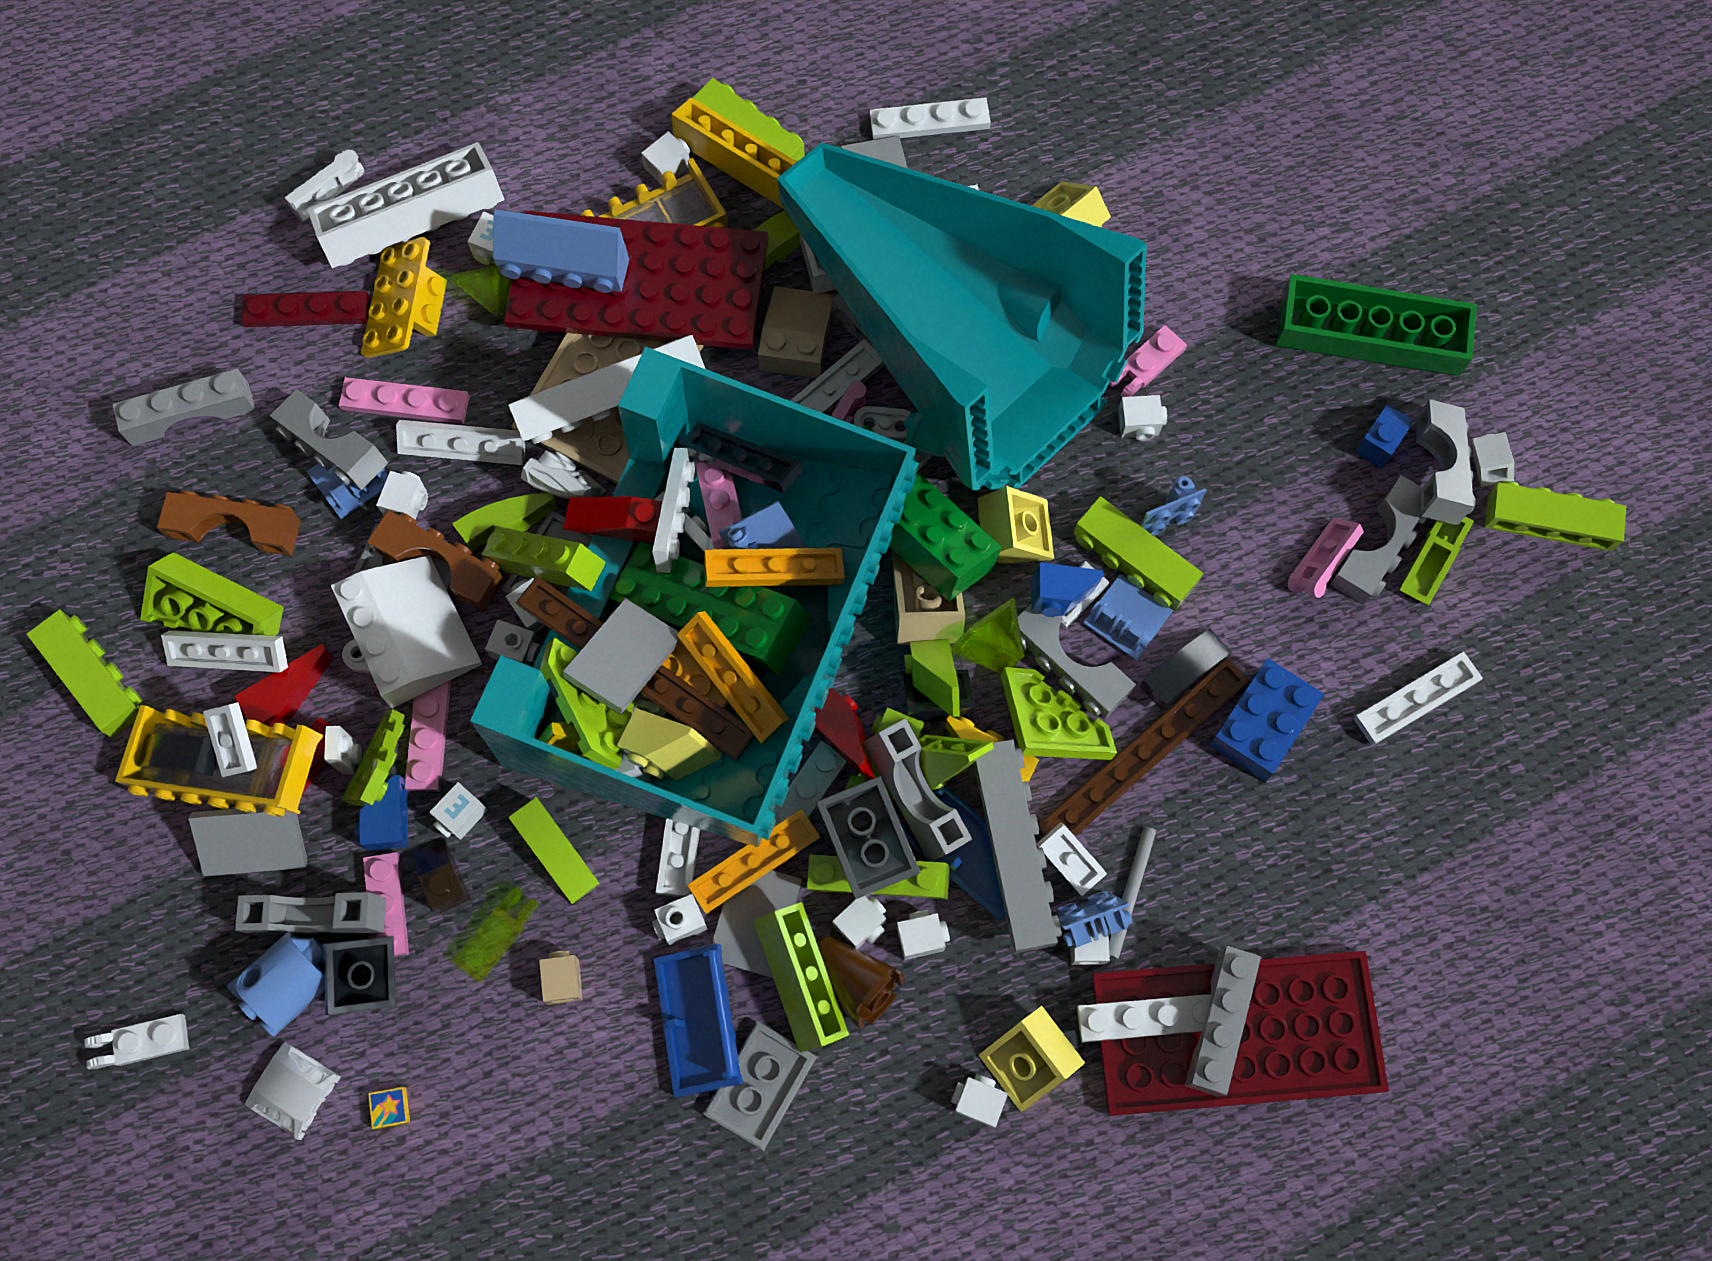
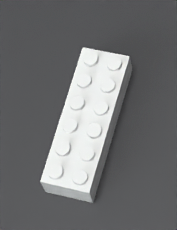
(405, 205)
(587, 395)

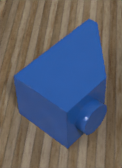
(1384, 436)
(1061, 588)
(385, 822)

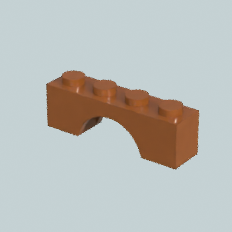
(190, 517)
(402, 540)

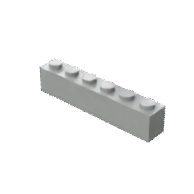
(1015, 849)

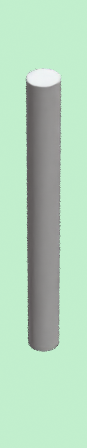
(1133, 885)

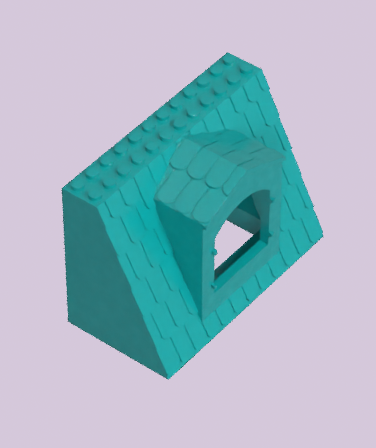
(842, 500)

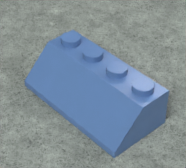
(559, 251)

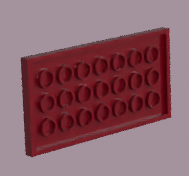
(674, 287)
(1303, 1036)

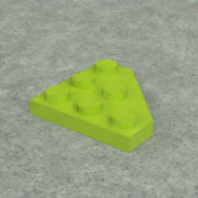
(594, 721)
(1051, 721)
(368, 780)

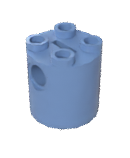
(281, 982)

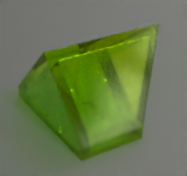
(486, 287)
(993, 639)

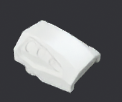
(558, 477)
(291, 1090)

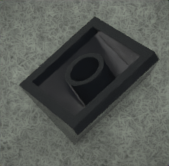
(925, 710)
(359, 974)

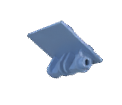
(345, 498)
(1178, 507)
(763, 530)
(1127, 617)
(1100, 904)

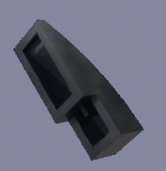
(1184, 668)
(178, 754)

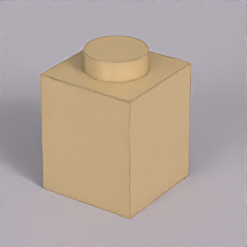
(560, 978)

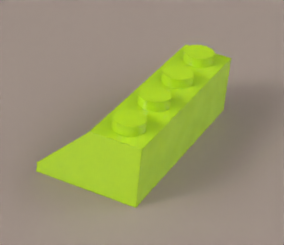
(203, 601)

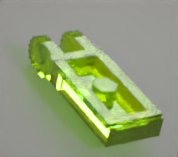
(494, 937)

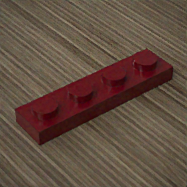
(305, 309)

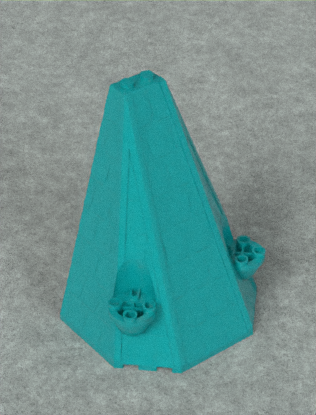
(976, 304)

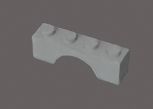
(151, 414)
(1443, 432)
(350, 455)
(1363, 570)
(1100, 687)
(931, 821)
(326, 915)
(1228, 1007)

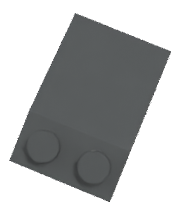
(867, 837)

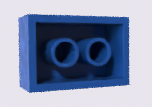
(1266, 720)

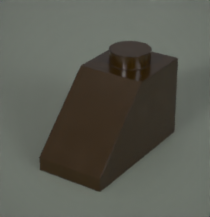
(440, 877)

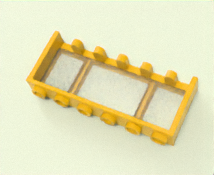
(678, 201)
(275, 786)

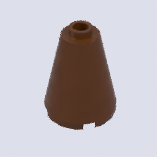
(859, 980)

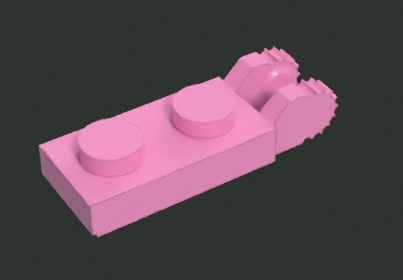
(1151, 360)

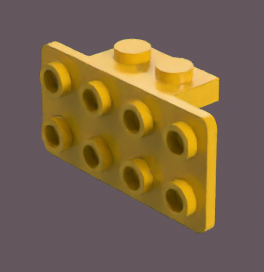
(403, 299)

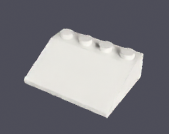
(406, 628)

